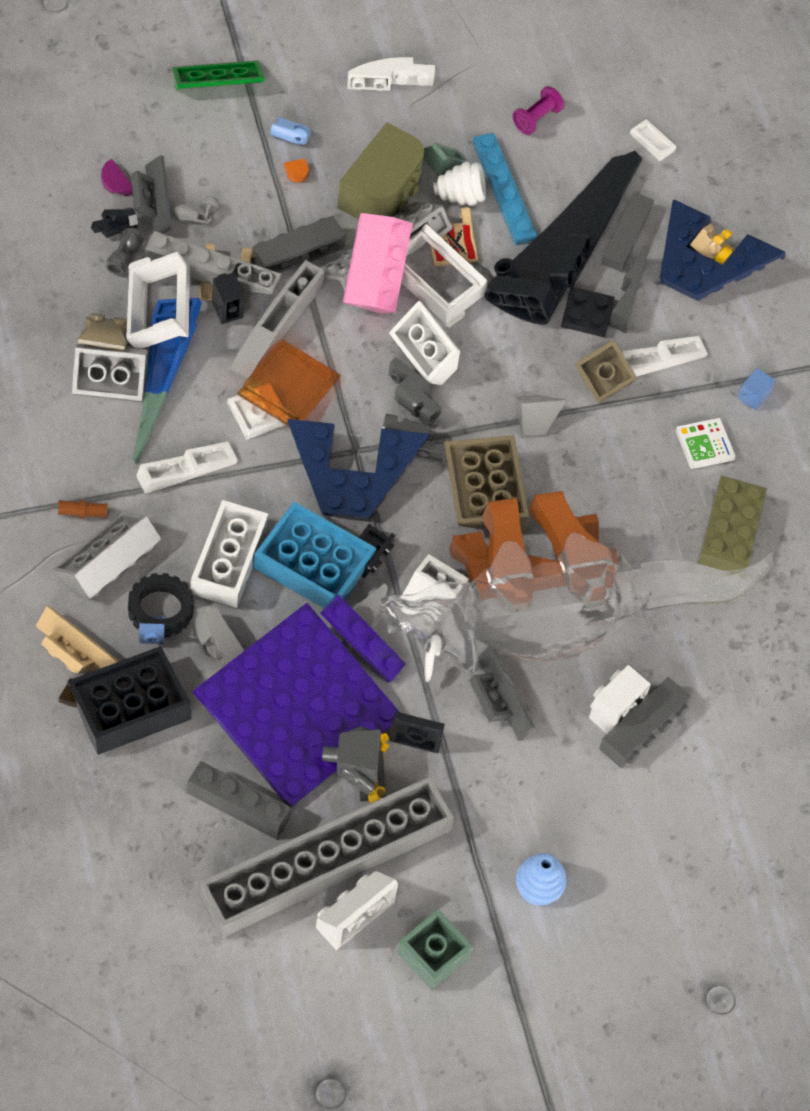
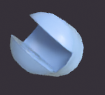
(290, 131)

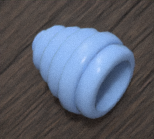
(541, 879)

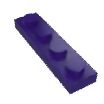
(363, 638)

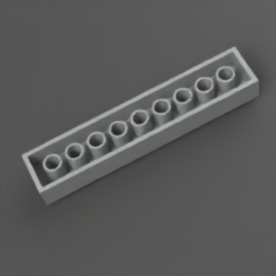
(325, 856)

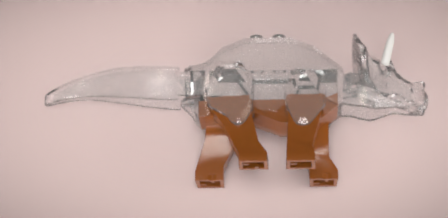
(545, 605)

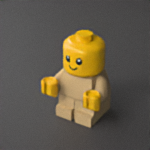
(713, 244)

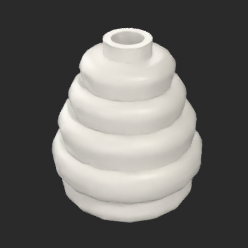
(462, 184)

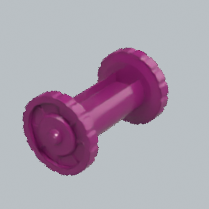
(550, 101)

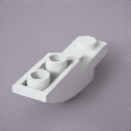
(384, 72)

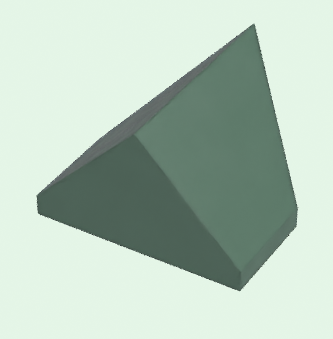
(442, 158)

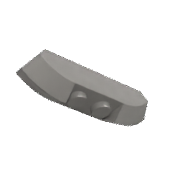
(216, 634)

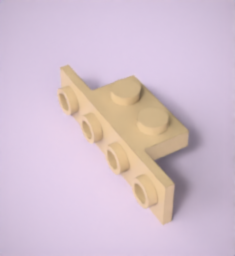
(71, 644)

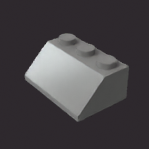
(109, 372)

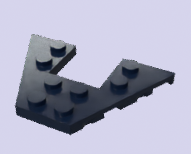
(697, 274)
(348, 491)

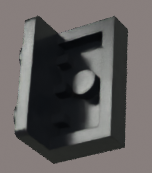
(381, 542)

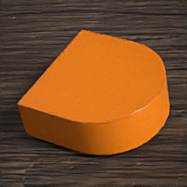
(297, 170)

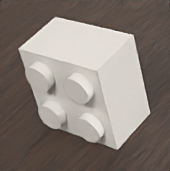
(618, 698)

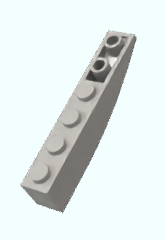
(209, 264)
(279, 318)

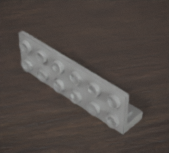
(416, 213)

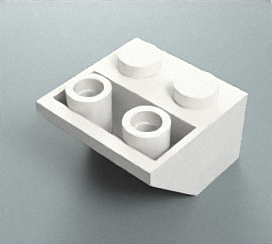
(432, 572)

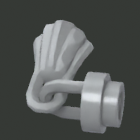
(209, 205)

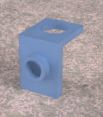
(152, 632)

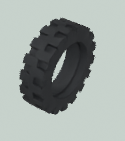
(167, 584)

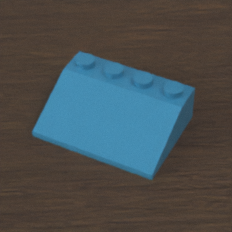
(313, 556)

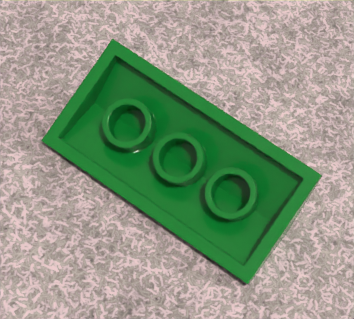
(217, 75)

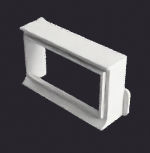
(140, 275)
(454, 311)

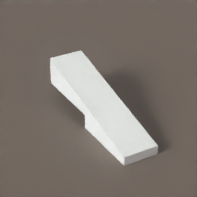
(665, 355)
(194, 463)

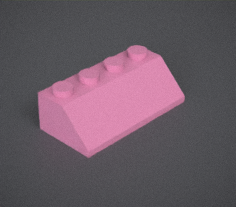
(377, 263)

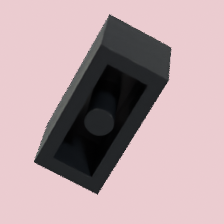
(227, 297)

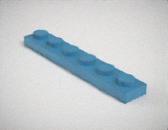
(504, 188)

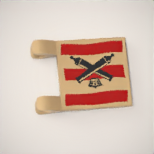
(460, 239)

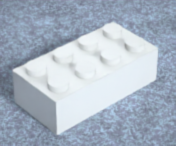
(229, 554)

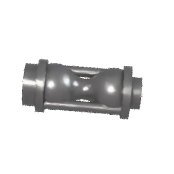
(120, 259)

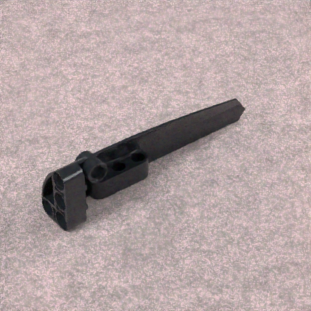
(542, 272)

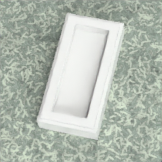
(653, 140)

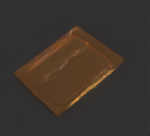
(288, 383)

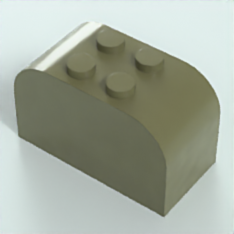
(383, 175)

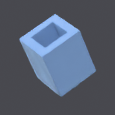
(756, 389)

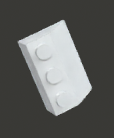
(426, 344)
(356, 908)

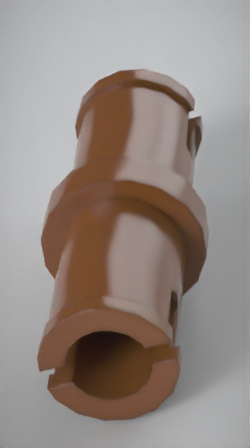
(82, 509)

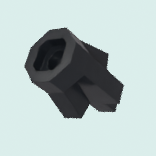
(115, 221)

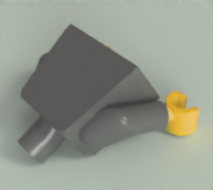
(359, 759)

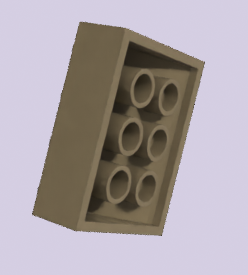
(483, 473)

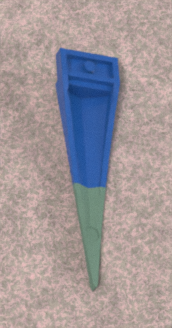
(163, 367)

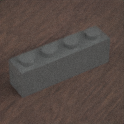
(302, 244)
(645, 722)
(238, 800)

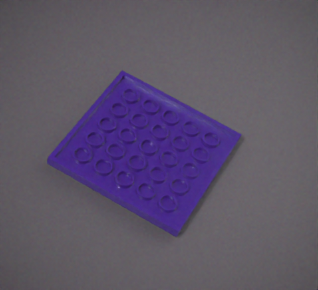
(292, 699)

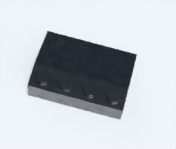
(130, 700)

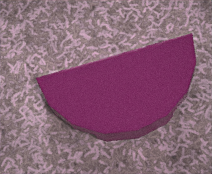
(115, 180)

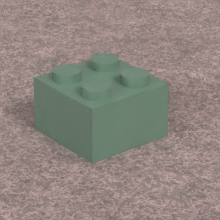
(435, 949)

